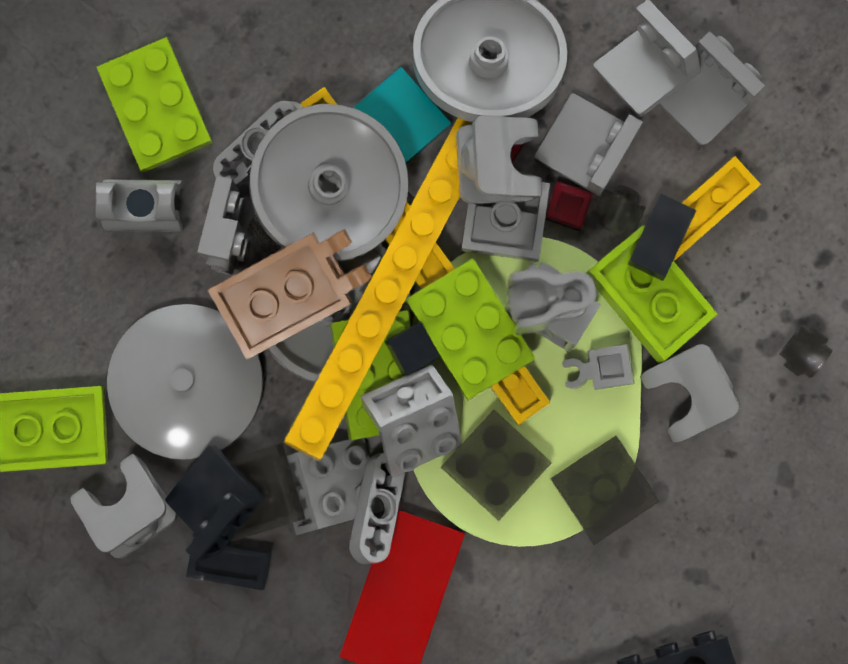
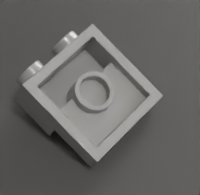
(507, 227)
(223, 238)

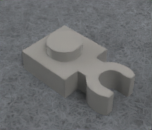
(607, 368)

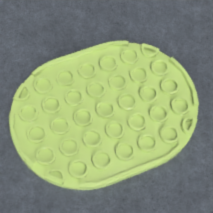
(561, 431)

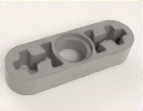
(244, 142)
(391, 497)

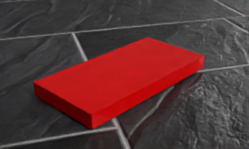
(403, 594)

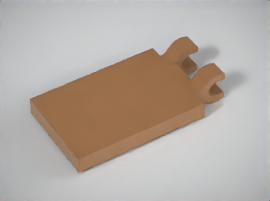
(286, 292)

